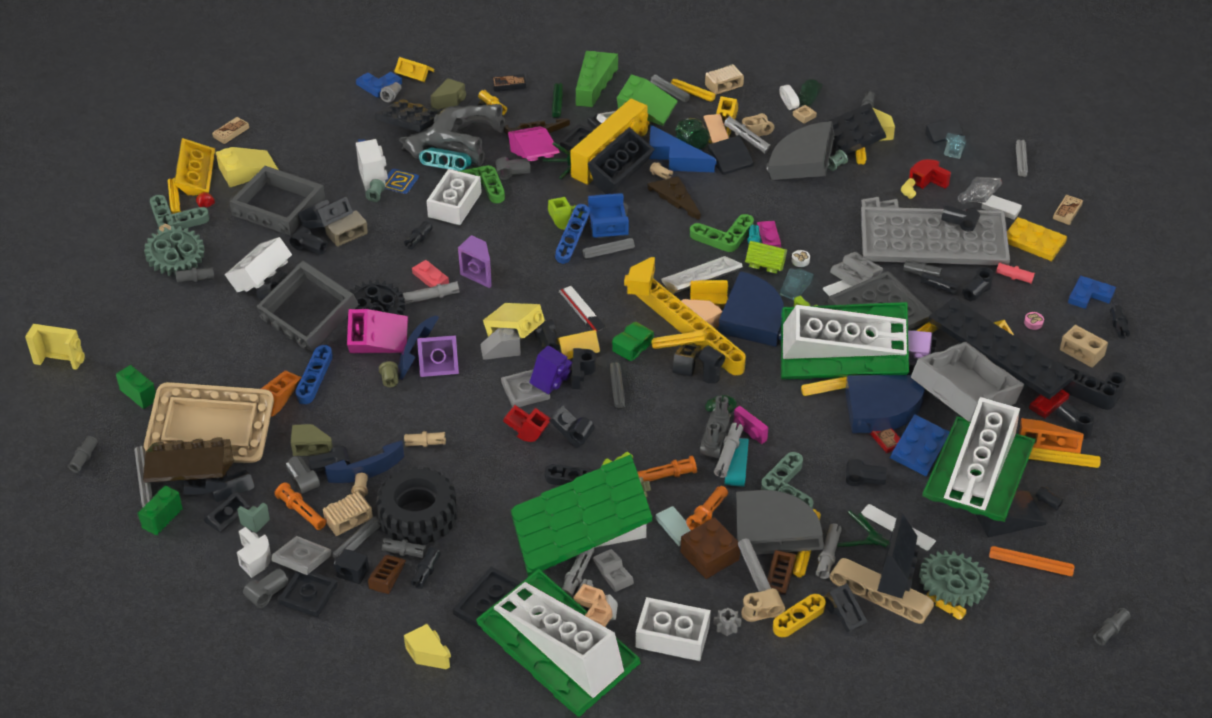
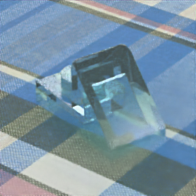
(955, 145)
(796, 283)

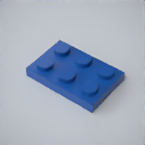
(920, 445)

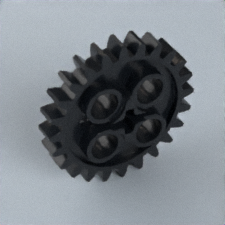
(379, 297)

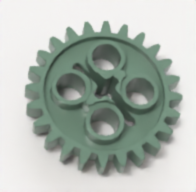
(174, 250)
(954, 578)

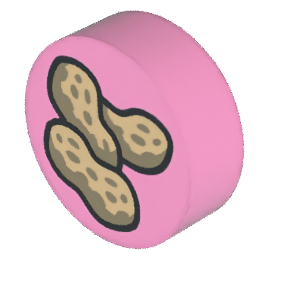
(1034, 320)

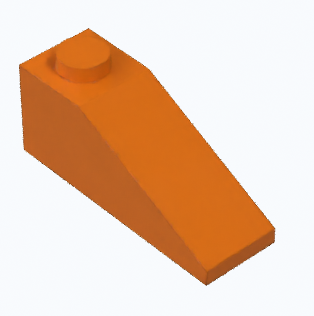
(282, 388)
(1051, 436)

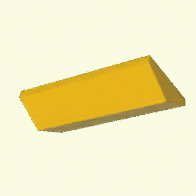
(194, 167)

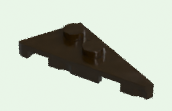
(560, 123)
(676, 194)

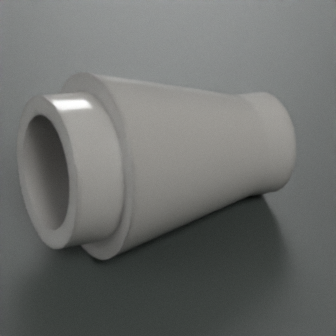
(390, 92)

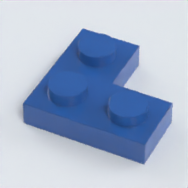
(374, 85)
(1089, 288)

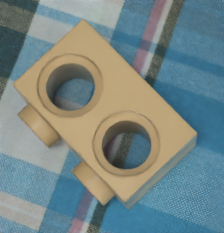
(1083, 346)

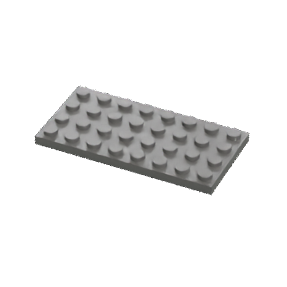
(923, 237)

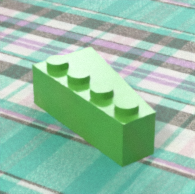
(594, 75)

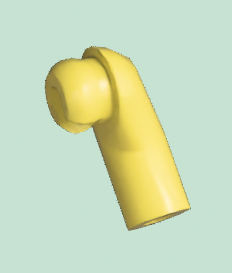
(907, 188)

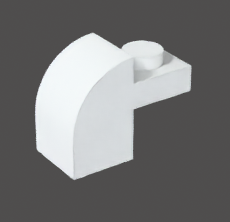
(255, 554)

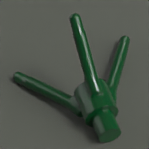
(568, 159)
(873, 536)

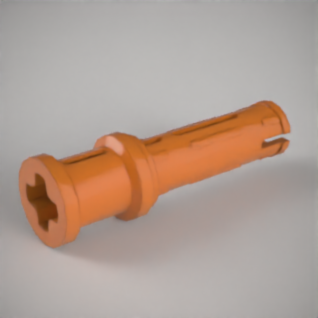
(674, 469)
(295, 501)
(704, 512)

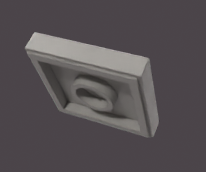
(521, 391)
(301, 555)

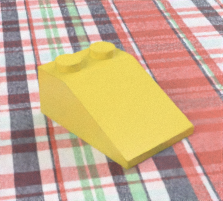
(242, 164)

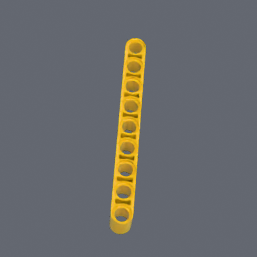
(688, 321)

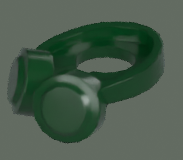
(711, 404)

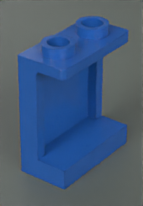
(608, 215)

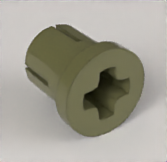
(389, 373)

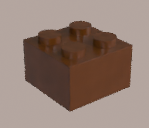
(710, 548)

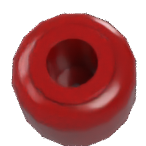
(205, 200)

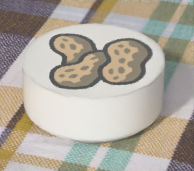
(800, 258)

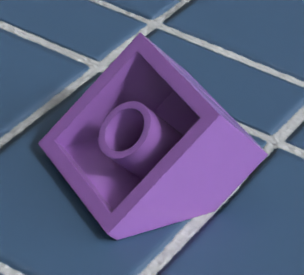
(475, 261)
(438, 356)

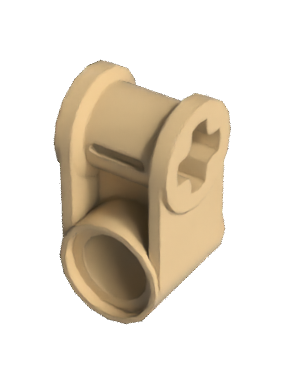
(757, 124)
(764, 604)

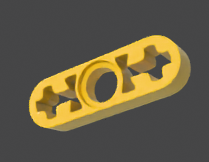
(794, 623)

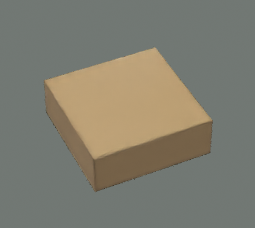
(804, 114)

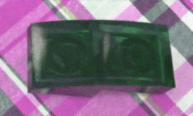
(809, 92)

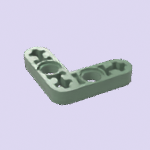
(195, 216)
(780, 482)

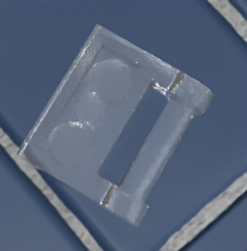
(980, 190)

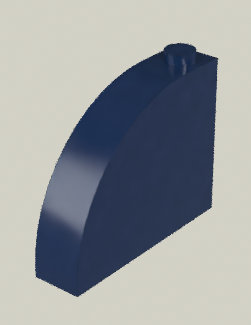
(752, 311)
(882, 401)

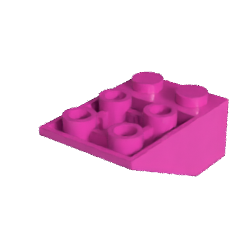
(532, 143)
(376, 331)

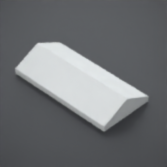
(706, 271)

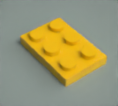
(1035, 239)

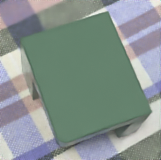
(255, 517)

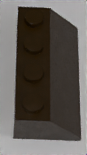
(187, 460)

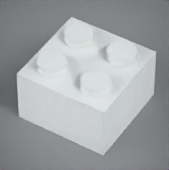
(371, 162)

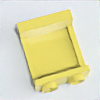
(515, 315)
(54, 343)

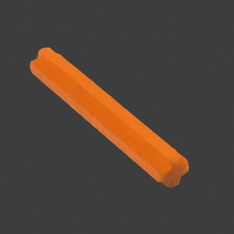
(1031, 561)

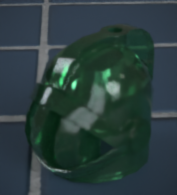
(693, 132)

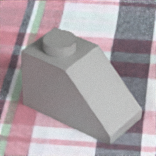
(501, 343)

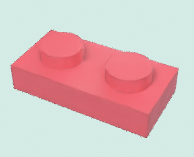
(429, 274)

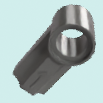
(506, 168)
(303, 478)
(261, 592)

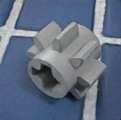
(727, 621)

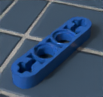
(572, 233)
(310, 373)

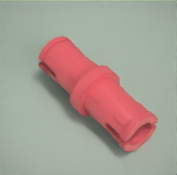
(1015, 273)

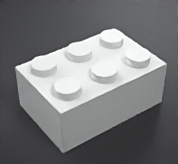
(454, 196)
(258, 265)
(672, 629)

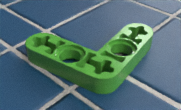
(489, 175)
(703, 233)

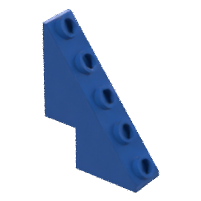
(680, 154)

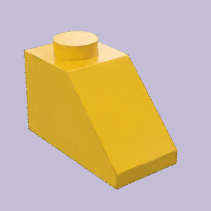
(640, 277)

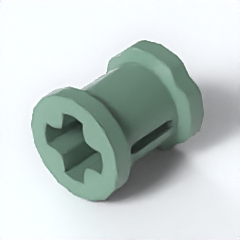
(836, 161)
(374, 192)

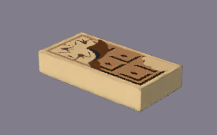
(230, 130)
(1067, 209)

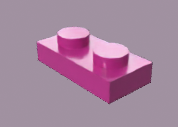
(769, 233)
(751, 425)

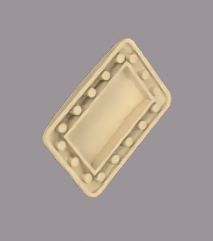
(212, 412)

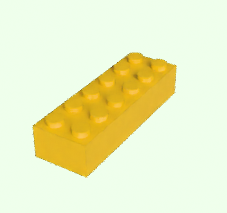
(631, 114)

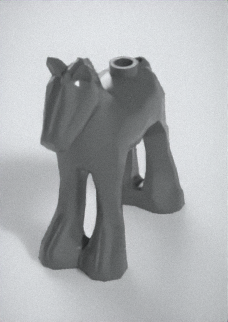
(444, 131)

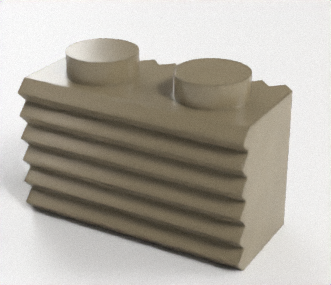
(347, 229)

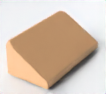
(715, 127)

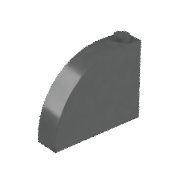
(803, 153)
(777, 522)

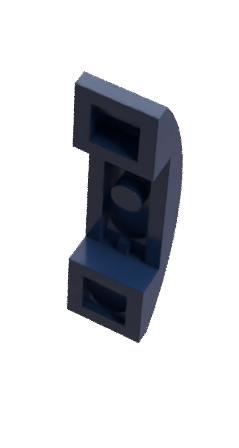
(406, 358)
(343, 473)

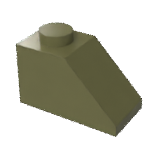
(448, 94)
(309, 440)

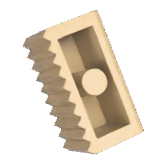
(724, 79)
(347, 513)

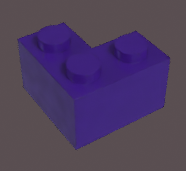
(550, 370)

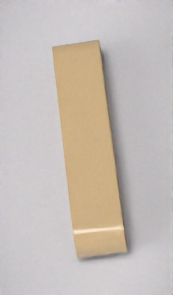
(865, 583)

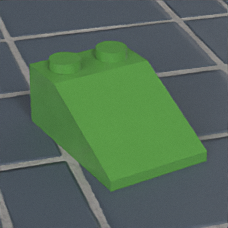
(658, 102)

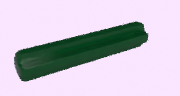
(557, 100)

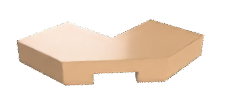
(595, 600)

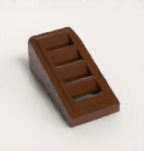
(780, 556)
(381, 585)

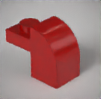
(929, 171)
(528, 426)

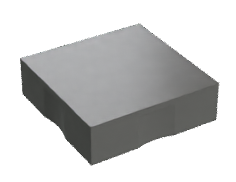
(963, 376)

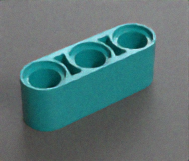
(437, 159)
(737, 468)

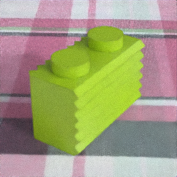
(765, 256)

